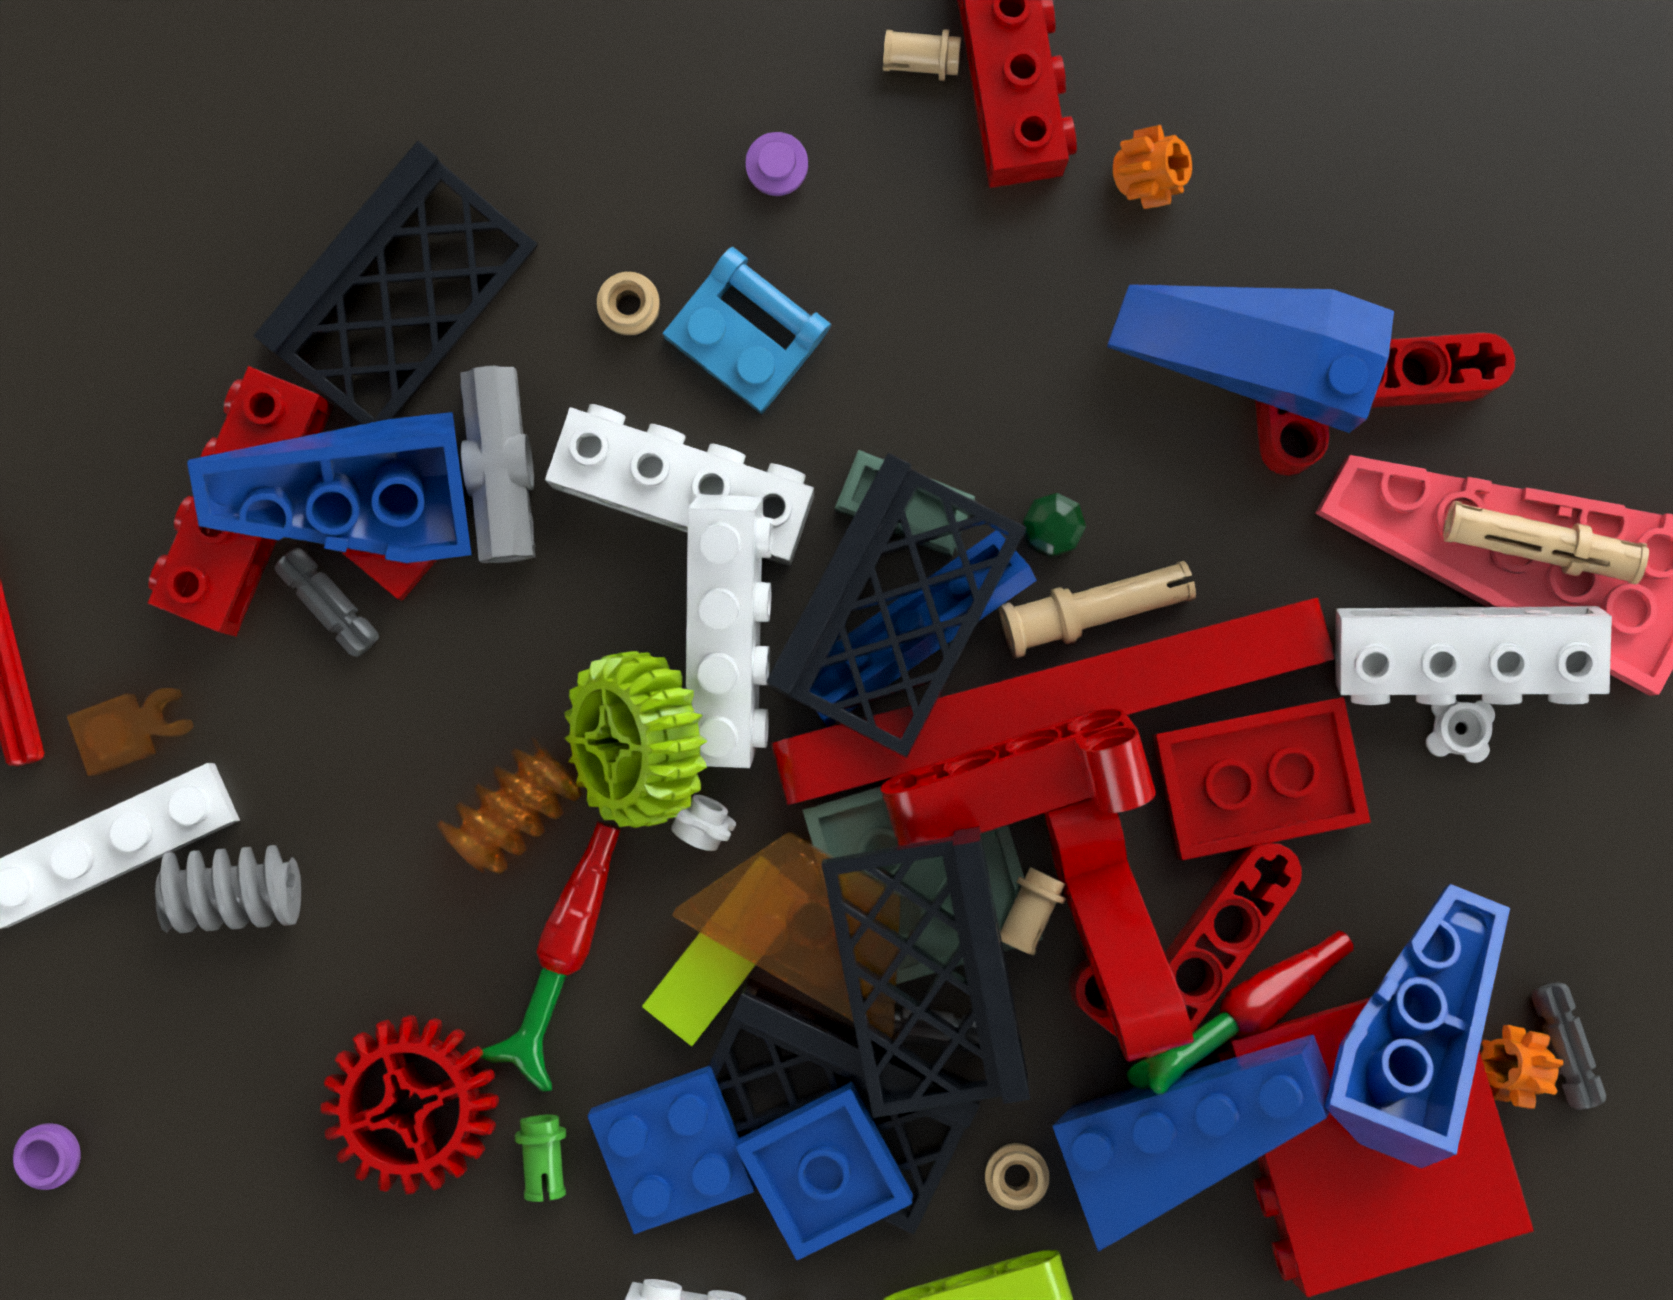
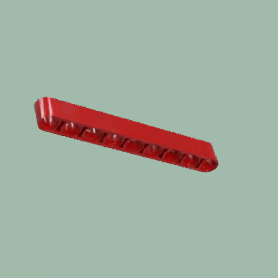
(1121, 679)

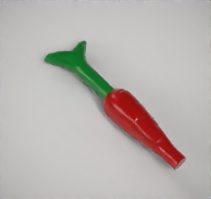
(560, 952)
(1245, 1011)

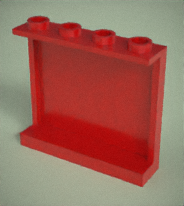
(1364, 1213)

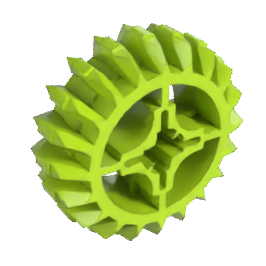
(635, 739)

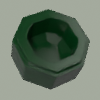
(1053, 525)

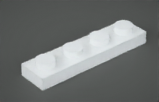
(113, 843)

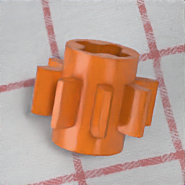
(1152, 167)
(1520, 1066)

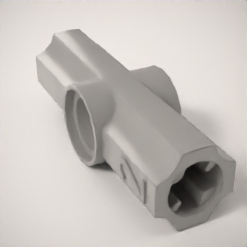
(497, 464)

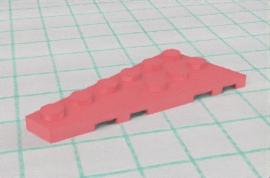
(1405, 516)

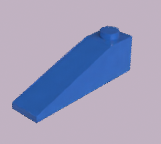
(1280, 346)
(358, 487)
(1417, 1042)

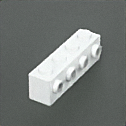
(661, 477)
(724, 625)
(1472, 652)

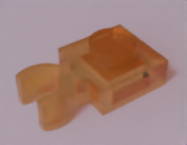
(121, 731)

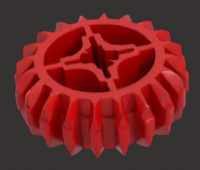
(417, 1132)

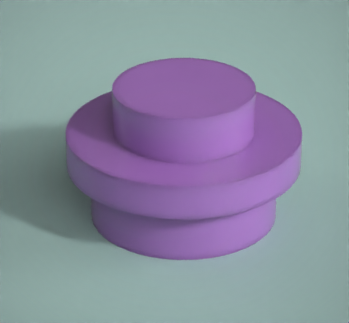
(776, 163)
(46, 1156)

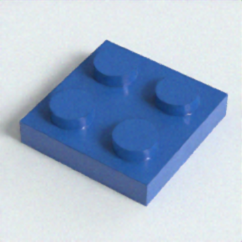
(671, 1149)
(824, 1171)

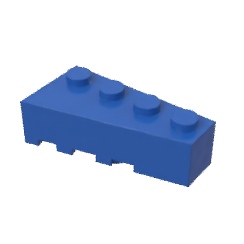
(1152, 1151)

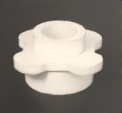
(1474, 742)
(703, 823)

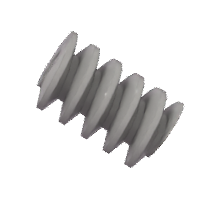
(227, 891)

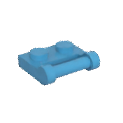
(735, 348)

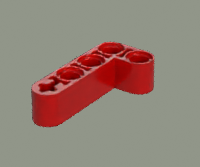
(1436, 355)
(1023, 777)
(1117, 930)
(1199, 937)

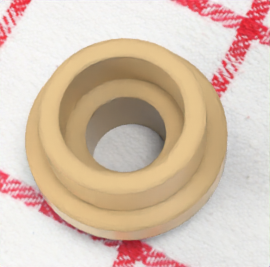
(622, 285)
(1020, 1196)

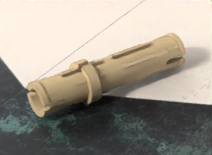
(1571, 548)

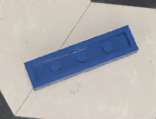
(910, 614)

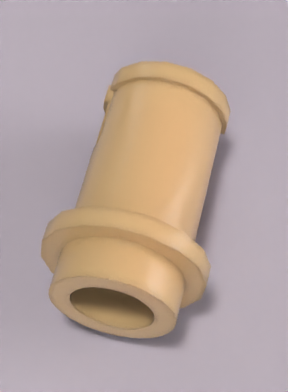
(922, 53)
(1031, 910)

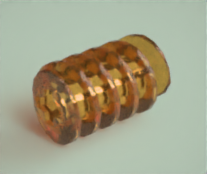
(511, 809)

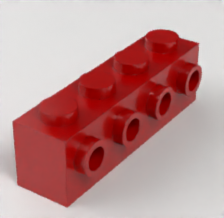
(1017, 89)
(214, 571)

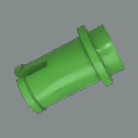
(542, 1154)

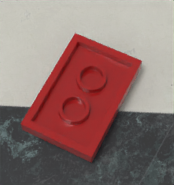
(1261, 778)

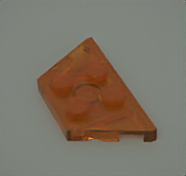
(781, 920)

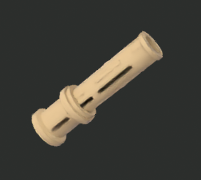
(1067, 614)

